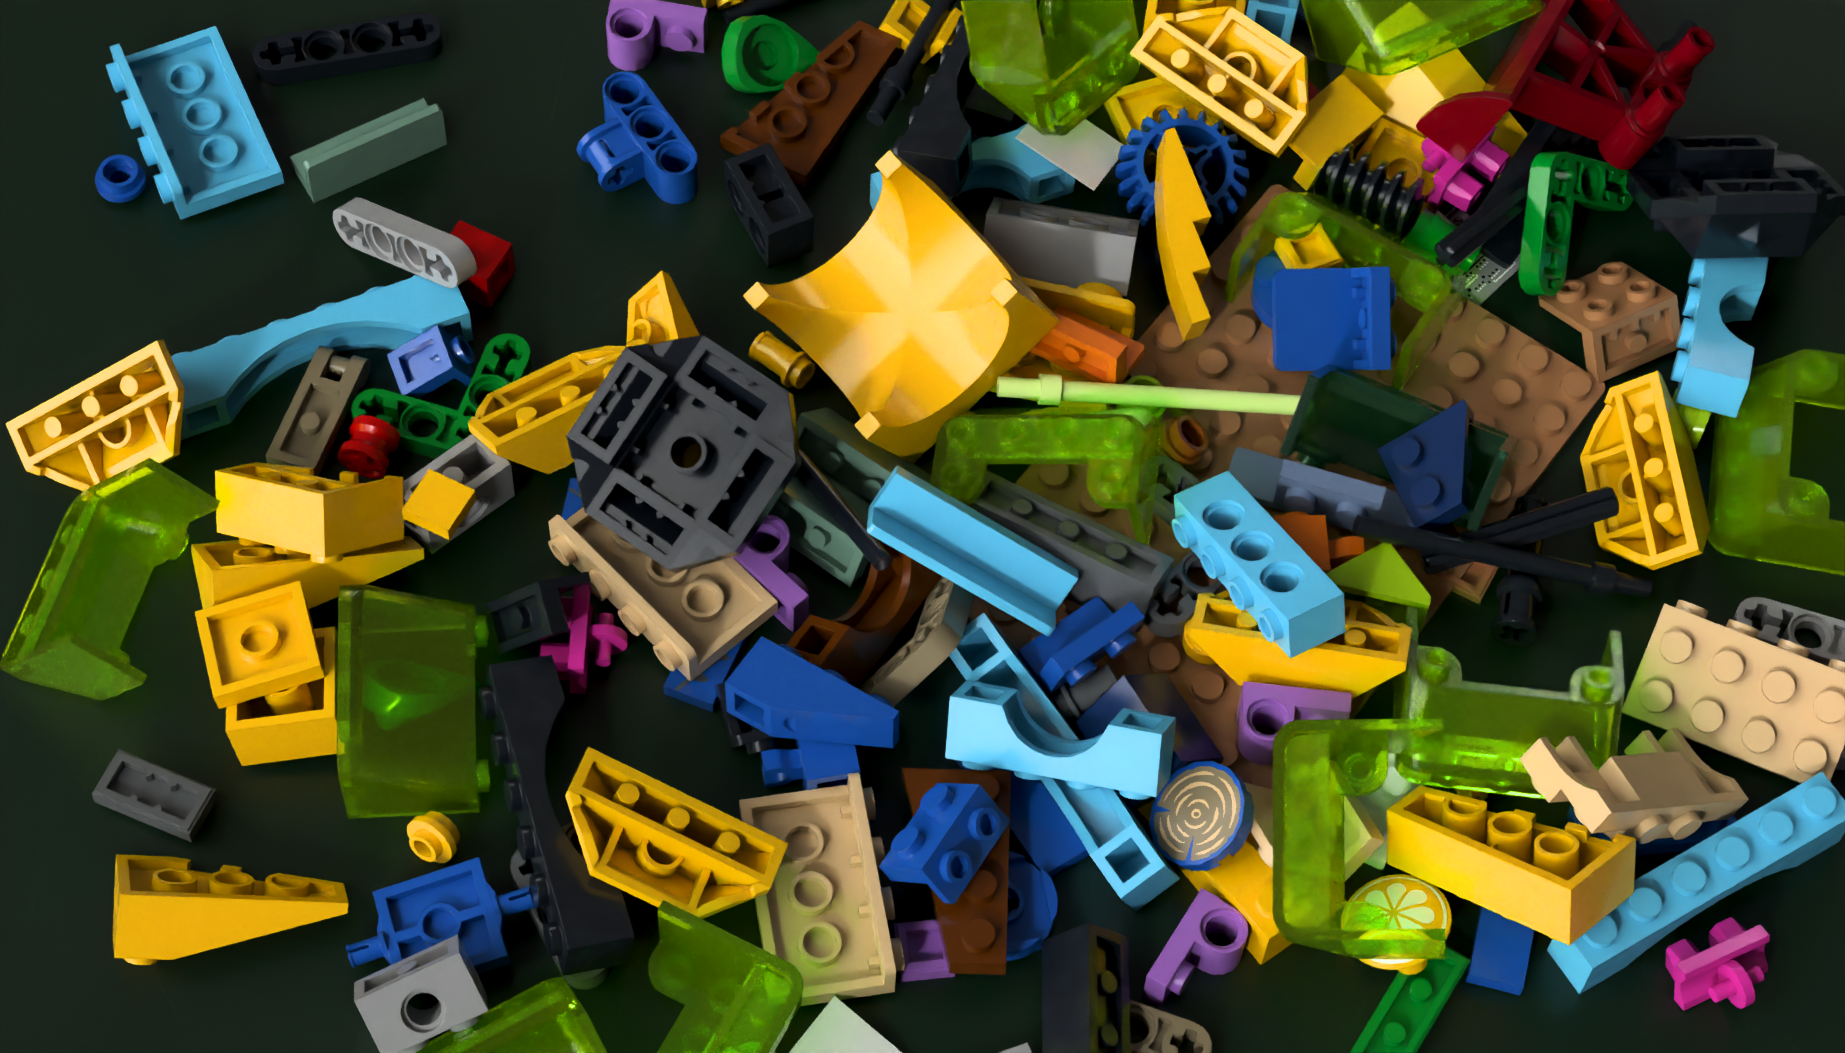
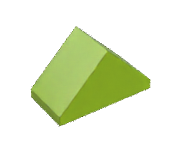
(1382, 582)

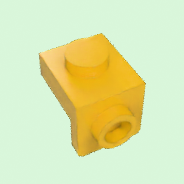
(907, 16)

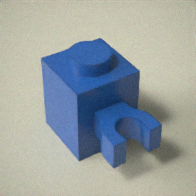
(813, 762)

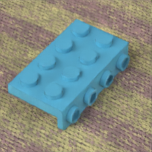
(194, 122)

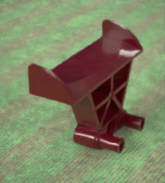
(1589, 96)

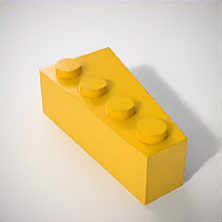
(1510, 863)

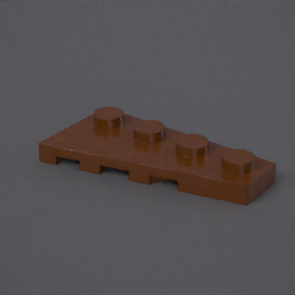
(819, 103)
(976, 925)

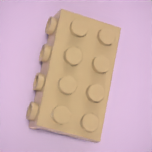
(685, 614)
(1741, 694)
(827, 894)

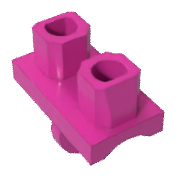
(1453, 180)
(601, 639)
(1723, 970)

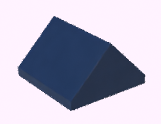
(1155, 695)

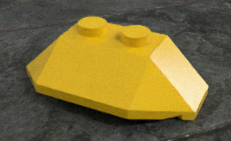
(1231, 72)
(535, 413)
(105, 422)
(1651, 466)
(1352, 662)
(666, 842)

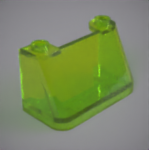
(408, 703)

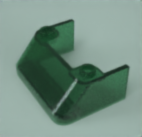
(1351, 416)

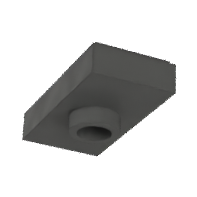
(155, 795)

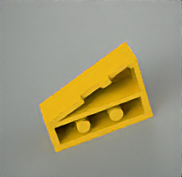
(307, 512)

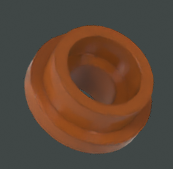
(1184, 439)

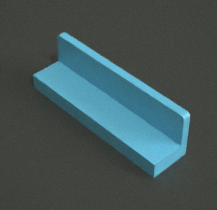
(970, 550)

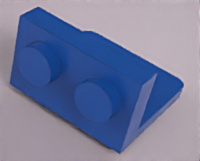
(1333, 318)

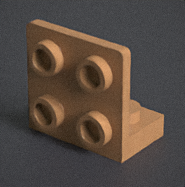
(1620, 317)

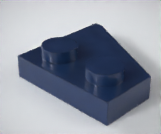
(1433, 467)

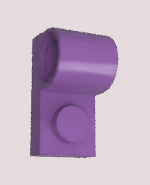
(640, 25)
(770, 571)
(1277, 706)
(1191, 948)

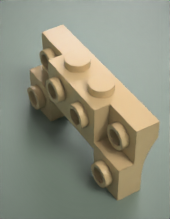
(1645, 795)

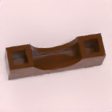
(866, 631)

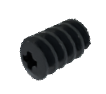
(1371, 190)

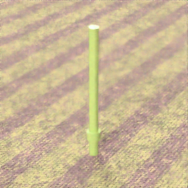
(1051, 389)

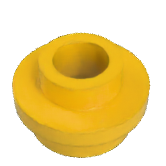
(433, 837)

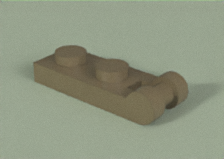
(318, 410)

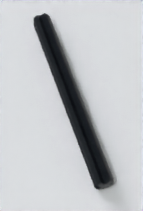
(1499, 211)

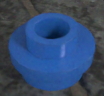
(120, 168)

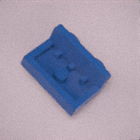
(1080, 643)
(946, 839)

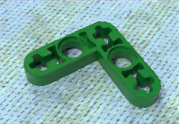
(1554, 190)
(451, 422)

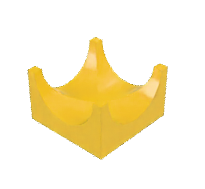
(910, 314)

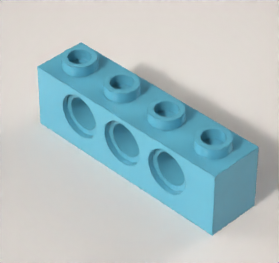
(1259, 564)

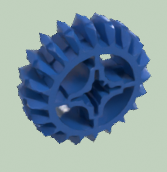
(1207, 149)

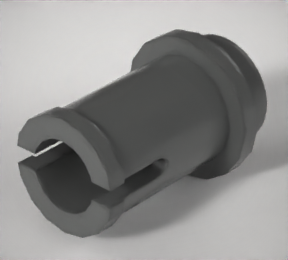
(1077, 700)

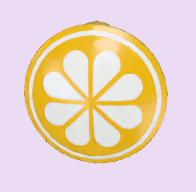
(1407, 905)

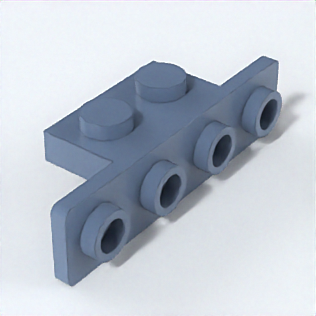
(1312, 490)

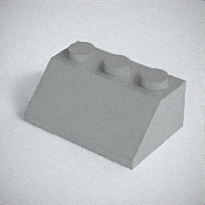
(1062, 243)

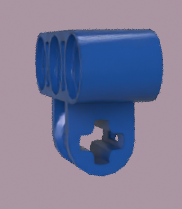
(630, 118)

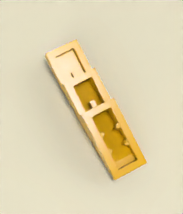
(1179, 222)

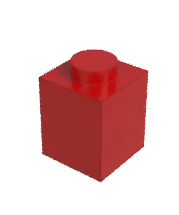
(493, 262)

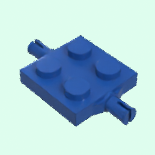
(437, 908)

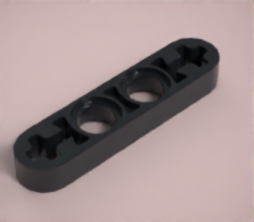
(347, 41)

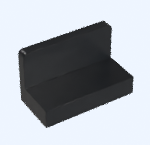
(530, 613)

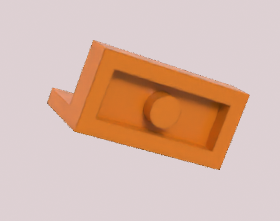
(1089, 348)

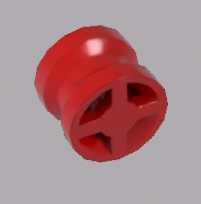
(369, 446)

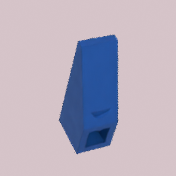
(800, 701)

